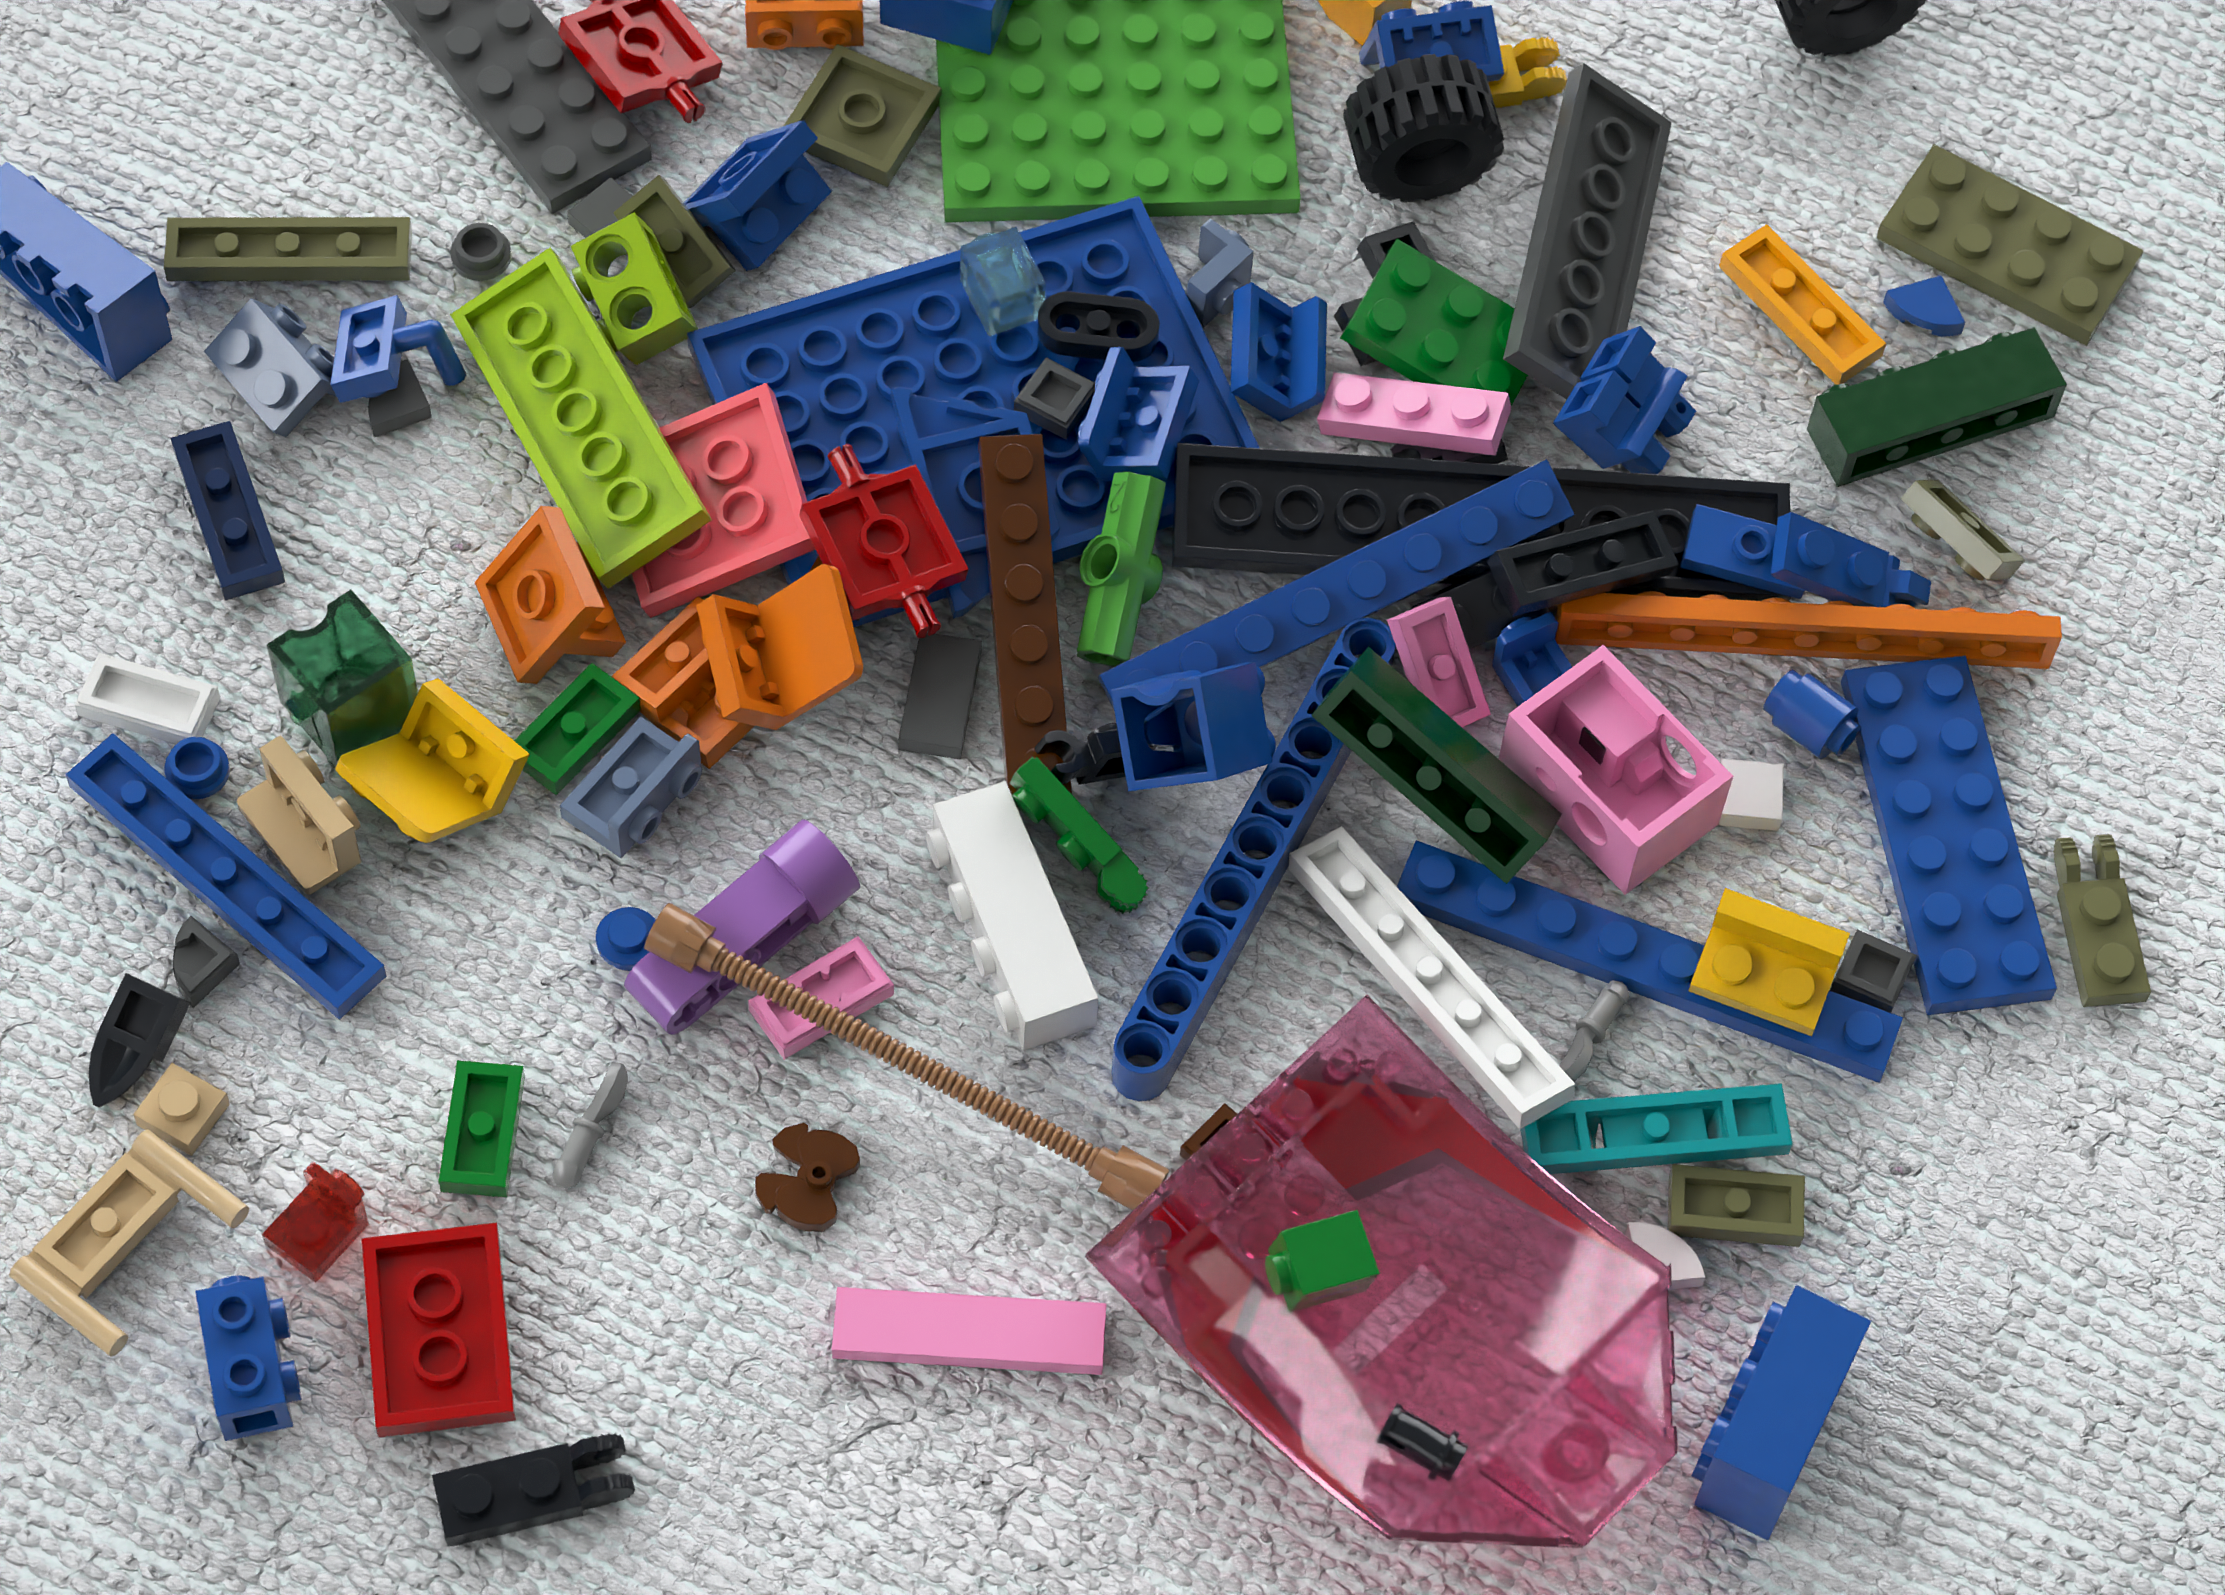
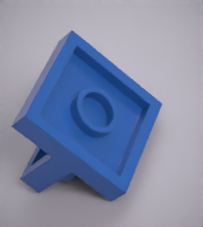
(761, 193)

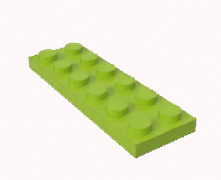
(580, 418)

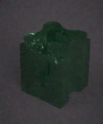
(349, 657)

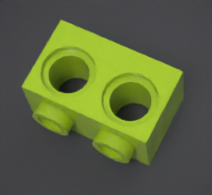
(642, 284)

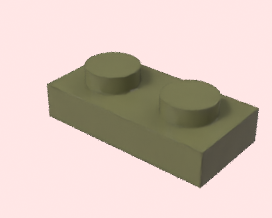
(687, 247)
(1947, 517)
(1736, 1205)

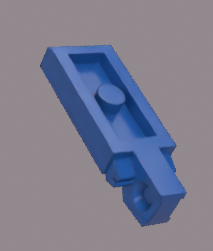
(1842, 566)

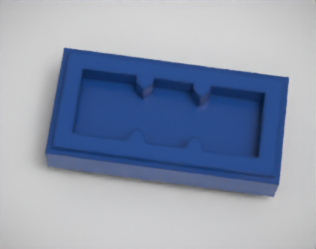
(1733, 550)

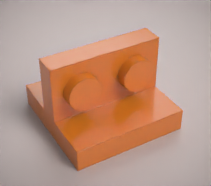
(547, 599)

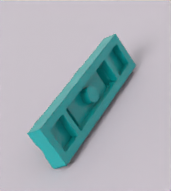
(1661, 1129)

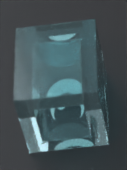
(1001, 280)

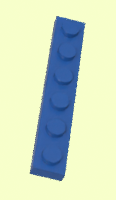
(226, 876)

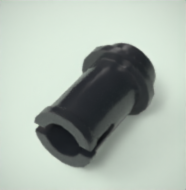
(1422, 1443)

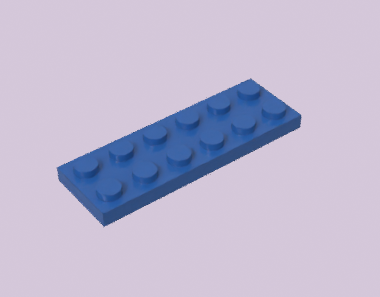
(1948, 836)

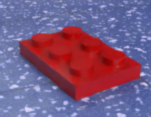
(437, 1330)

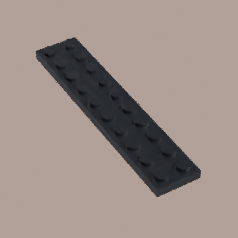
(1315, 507)

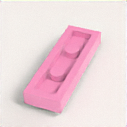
(1414, 413)

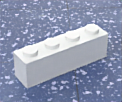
(1013, 916)

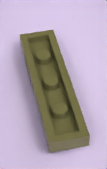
(288, 249)

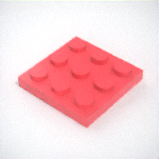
(751, 489)

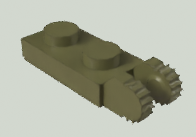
(2100, 926)

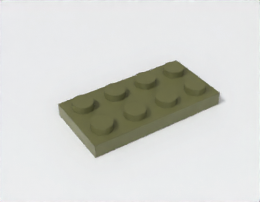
(2010, 244)

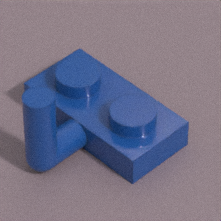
(372, 347)

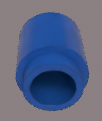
(1812, 714)

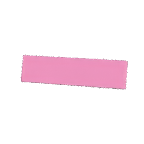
(969, 1330)

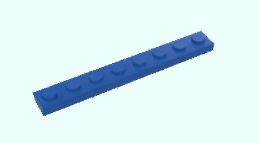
(1361, 581)
(1626, 951)

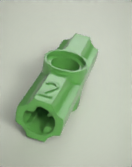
(1121, 569)

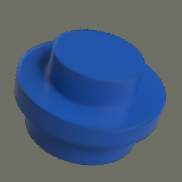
(197, 767)
(623, 937)

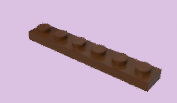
(1022, 597)

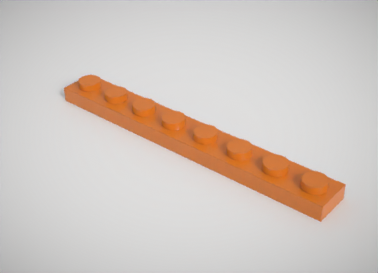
(1808, 629)

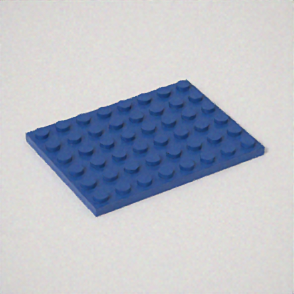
(916, 329)

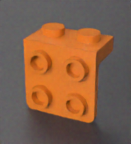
(782, 653)

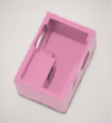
(1604, 763)

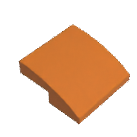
(679, 687)

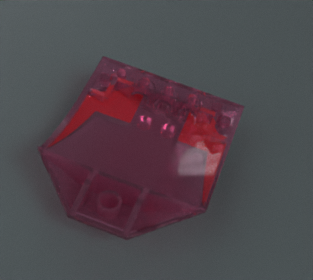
(1489, 1313)

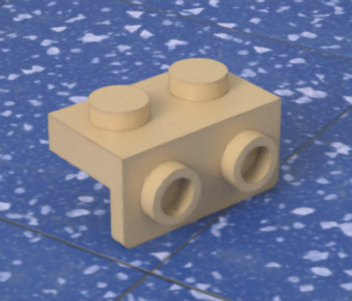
(299, 818)

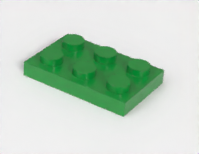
(1434, 325)

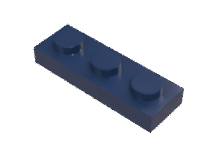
(227, 510)

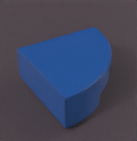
(1926, 306)

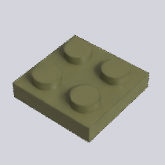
(865, 114)

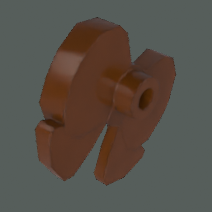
(807, 1199)

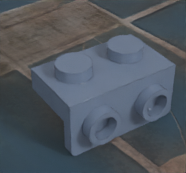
(273, 364)
(633, 786)

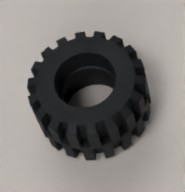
(1844, 24)
(1423, 128)

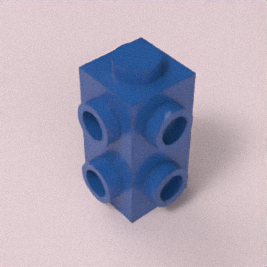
(244, 1356)

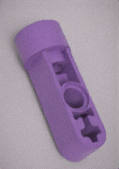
(764, 909)

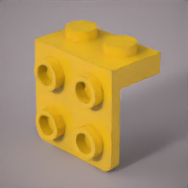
(440, 769)

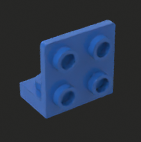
(1454, 30)

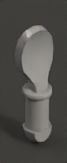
(1593, 1027)
(586, 1129)

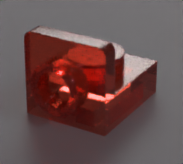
(319, 1222)

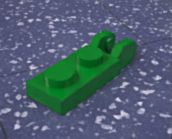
(1081, 836)

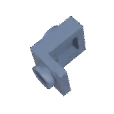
(1226, 269)

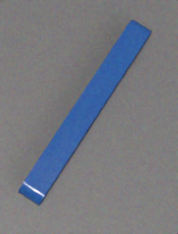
(1240, 880)

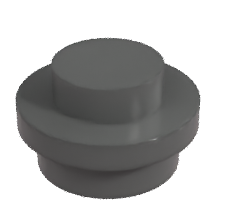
(480, 252)

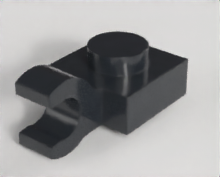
(1086, 761)

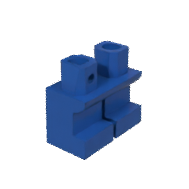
(1623, 403)

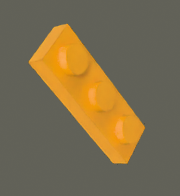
(1802, 305)

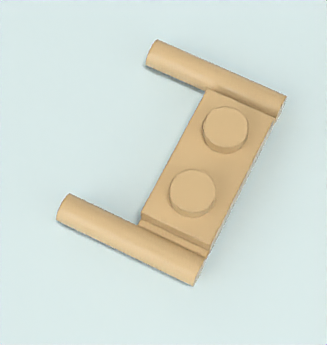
(109, 1226)

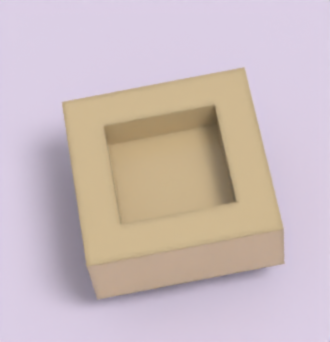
(181, 1109)

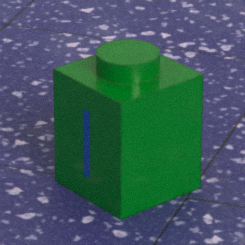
(1321, 1261)

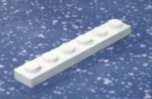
(1431, 977)

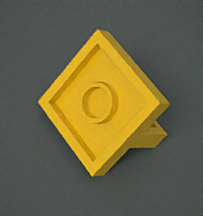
(1768, 962)

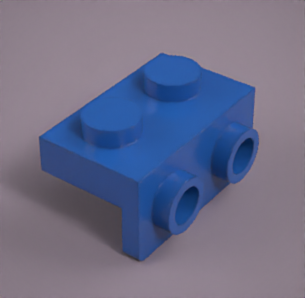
(1278, 352)
(1136, 417)

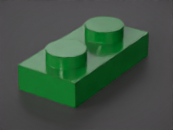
(576, 727)
(481, 1129)

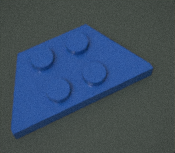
(944, 446)

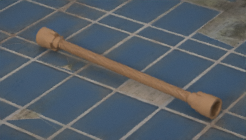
(690, 943)

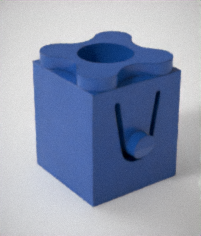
(1207, 718)

